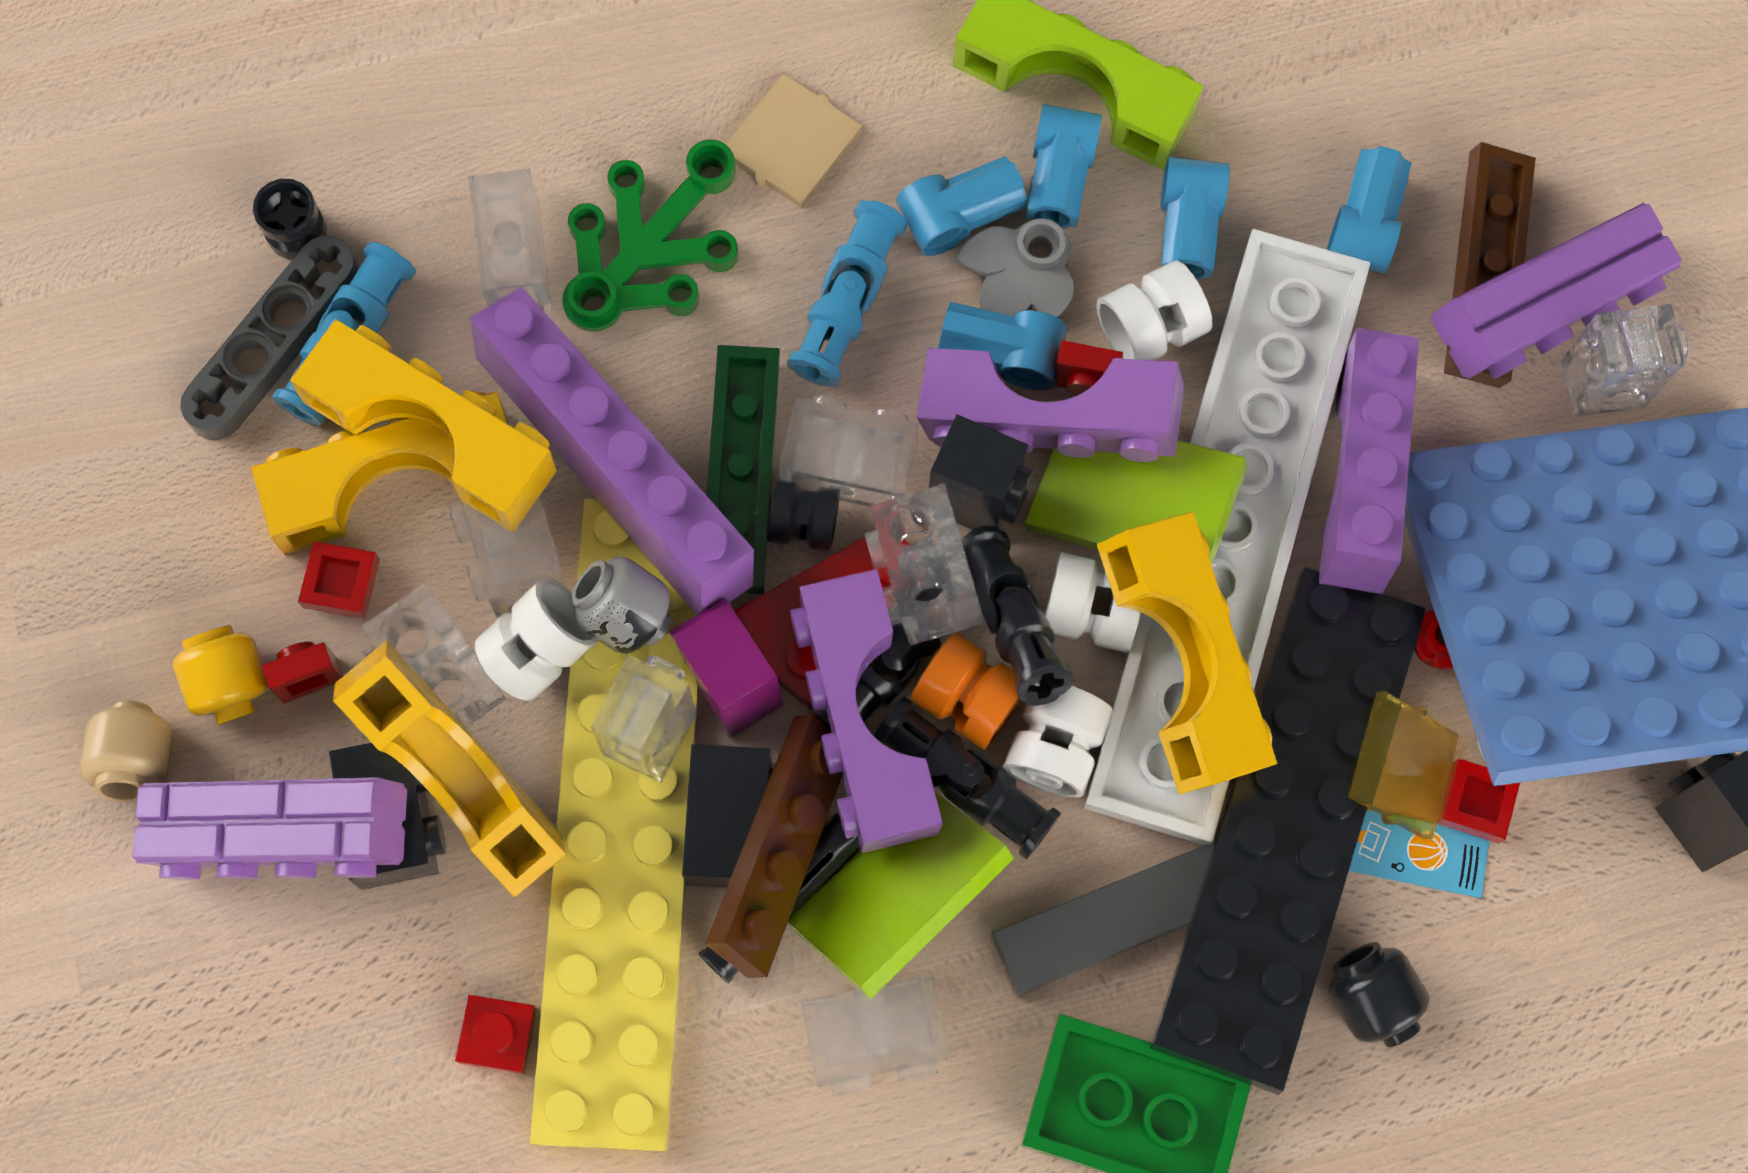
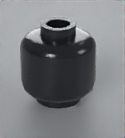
(1378, 994)

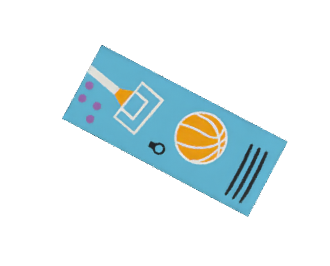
(1446, 863)

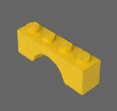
(362, 383)
(313, 490)
(1169, 577)
(428, 739)

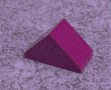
(728, 667)

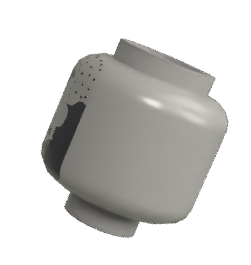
(621, 605)

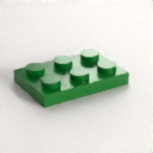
(1129, 1107)

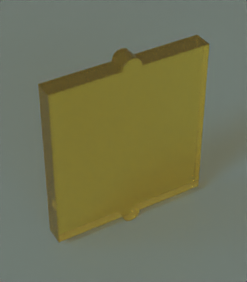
(1404, 765)

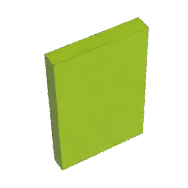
(1108, 494)
(899, 899)

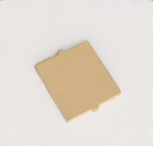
(792, 139)

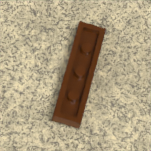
(1492, 227)
(776, 852)

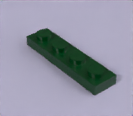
(744, 444)

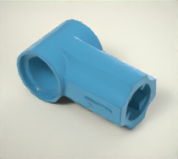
(1063, 154)
(1193, 203)
(947, 210)
(1368, 220)
(1020, 345)

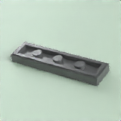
(1102, 922)

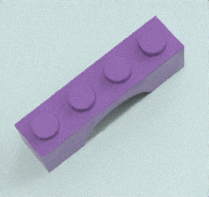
(1125, 412)
(1371, 484)
(886, 791)

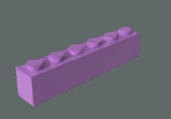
(612, 452)

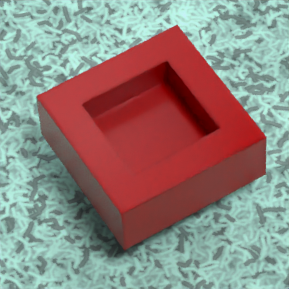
(1082, 365)
(339, 580)
(301, 670)
(1476, 805)
(496, 1034)

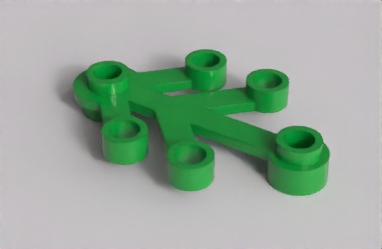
(647, 245)

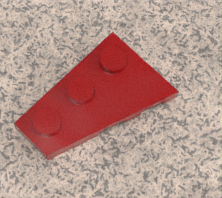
(770, 618)

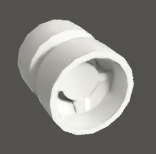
(1162, 311)
(1071, 603)
(534, 642)
(1073, 721)

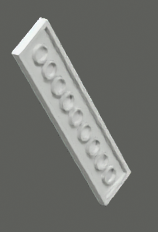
(1271, 405)

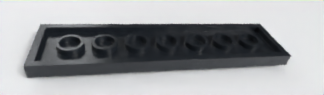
(1286, 839)

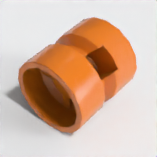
(968, 690)

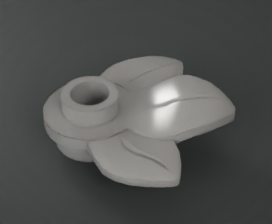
(1014, 276)

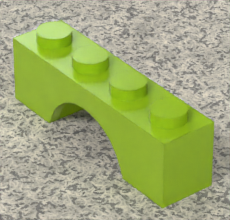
(1020, 39)

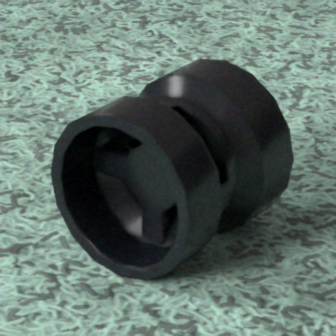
(280, 208)
(803, 515)

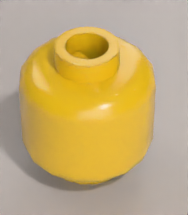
(220, 674)

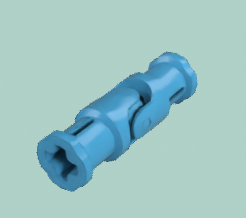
(851, 275)
(362, 299)

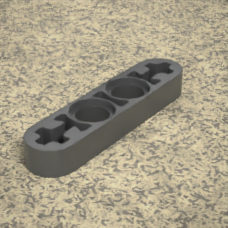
(261, 331)

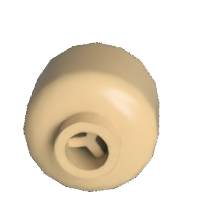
(124, 750)

